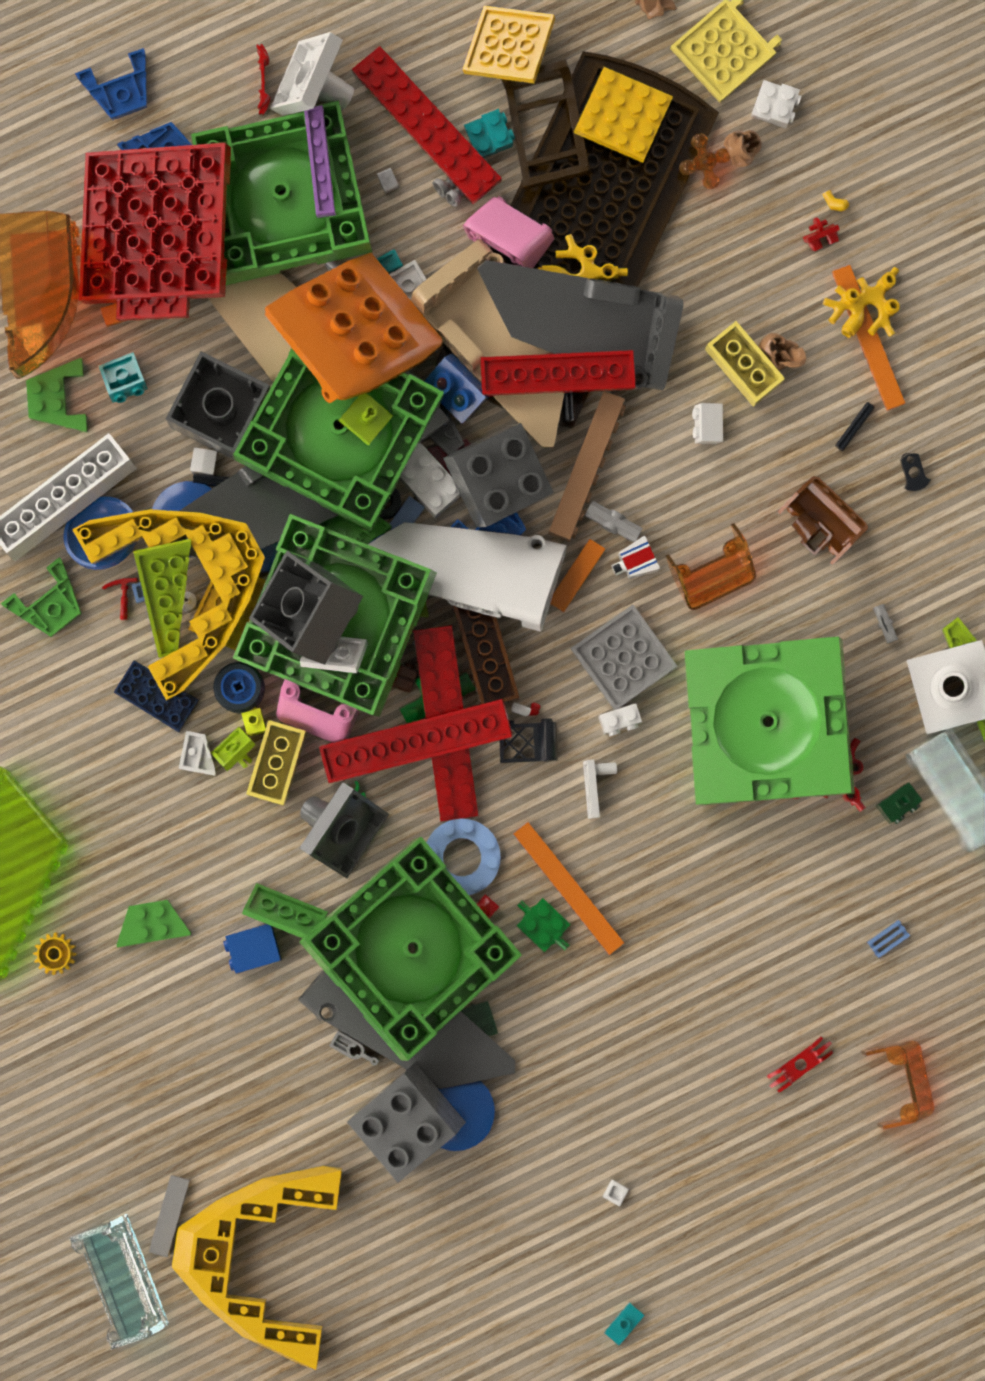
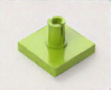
(365, 418)
(234, 750)

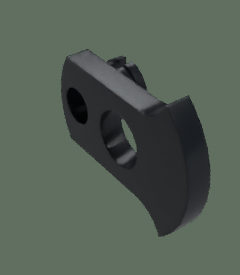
(918, 482)

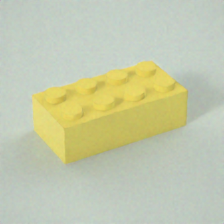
(744, 363)
(276, 763)

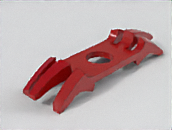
(263, 62)
(789, 1069)

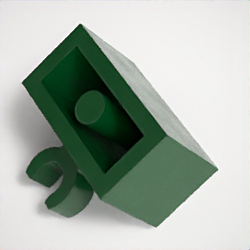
(899, 803)

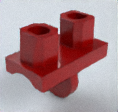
(829, 232)

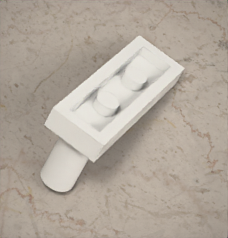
(590, 772)

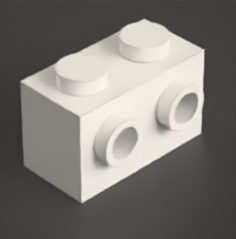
(708, 423)
(619, 719)

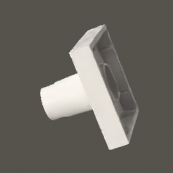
(310, 77)
(928, 676)

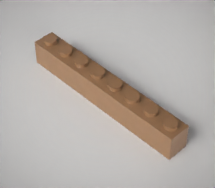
(586, 467)

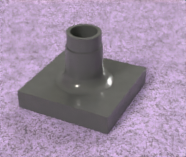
(341, 828)

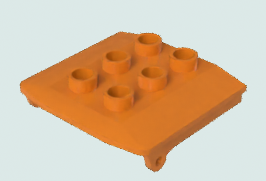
(353, 328)

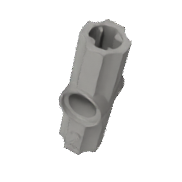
(613, 521)

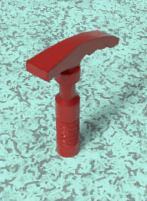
(124, 599)

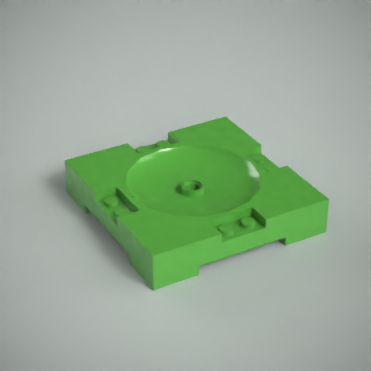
(282, 231)
(301, 449)
(390, 608)
(733, 696)
(369, 958)

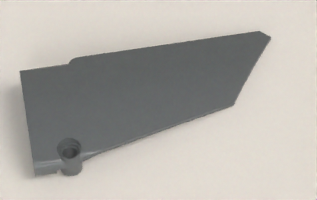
(586, 316)
(259, 504)
(451, 1058)

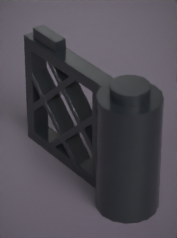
(544, 742)

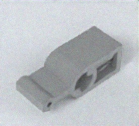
(351, 1042)

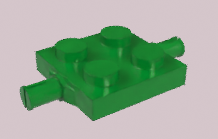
(543, 925)

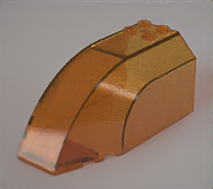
(37, 285)

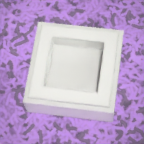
(615, 1192)

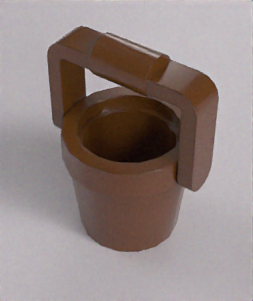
(808, 529)

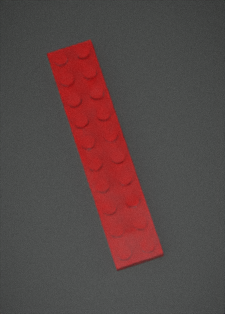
(426, 125)
(440, 696)
(416, 741)

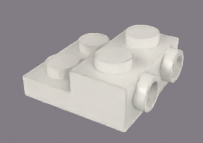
(776, 104)

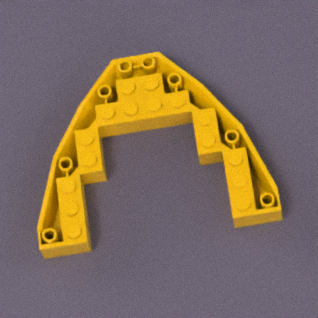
(227, 555)
(206, 1253)

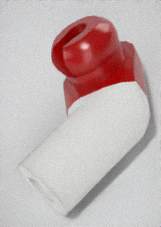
(526, 711)

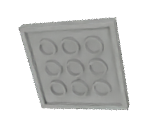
(623, 657)

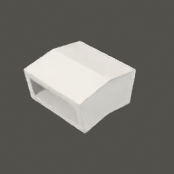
(203, 461)

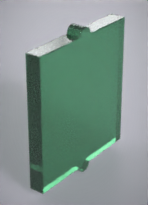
(482, 1017)

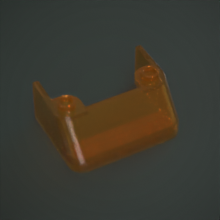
(716, 577)
(910, 1055)

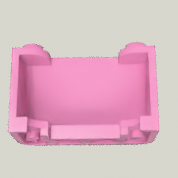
(509, 232)
(312, 720)

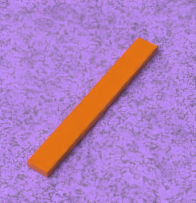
(872, 347)
(568, 888)

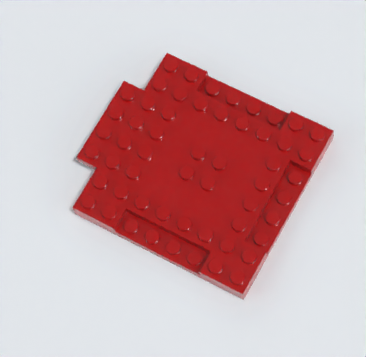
(154, 229)

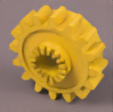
(65, 953)

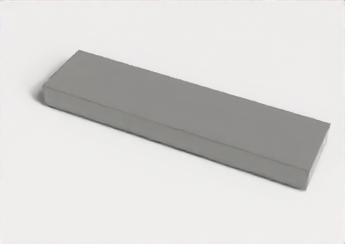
(169, 1216)

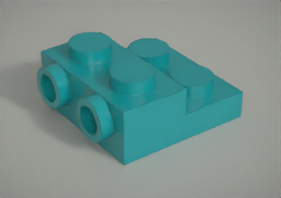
(490, 133)
(123, 378)

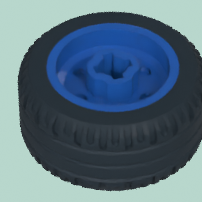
(232, 676)

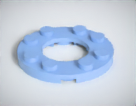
(482, 838)

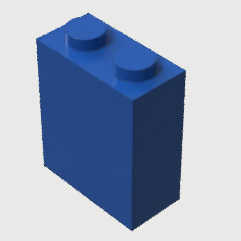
(252, 948)

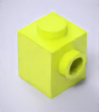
(254, 722)

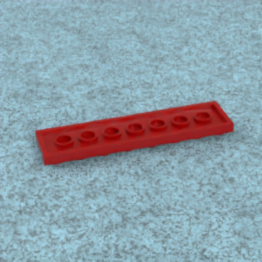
(557, 373)

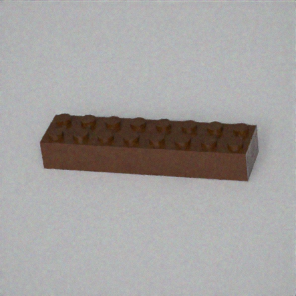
(486, 656)

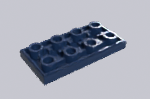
(142, 691)

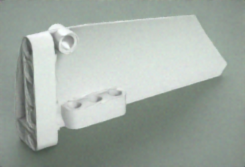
(483, 568)

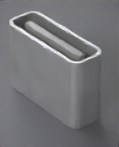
(388, 180)

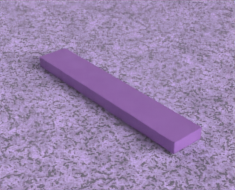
(319, 162)

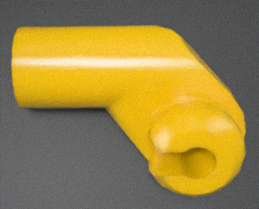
(834, 203)

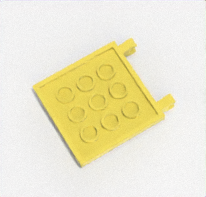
(724, 49)

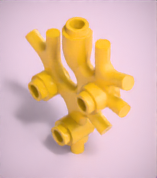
(588, 269)
(857, 303)

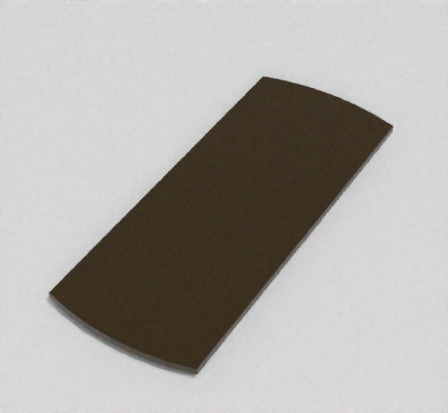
(623, 201)

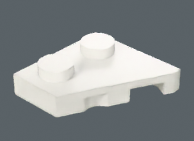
(196, 754)

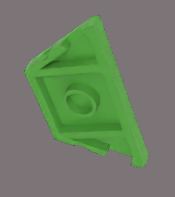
(151, 923)

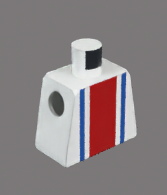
(636, 560)

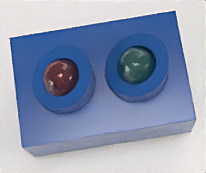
(460, 388)

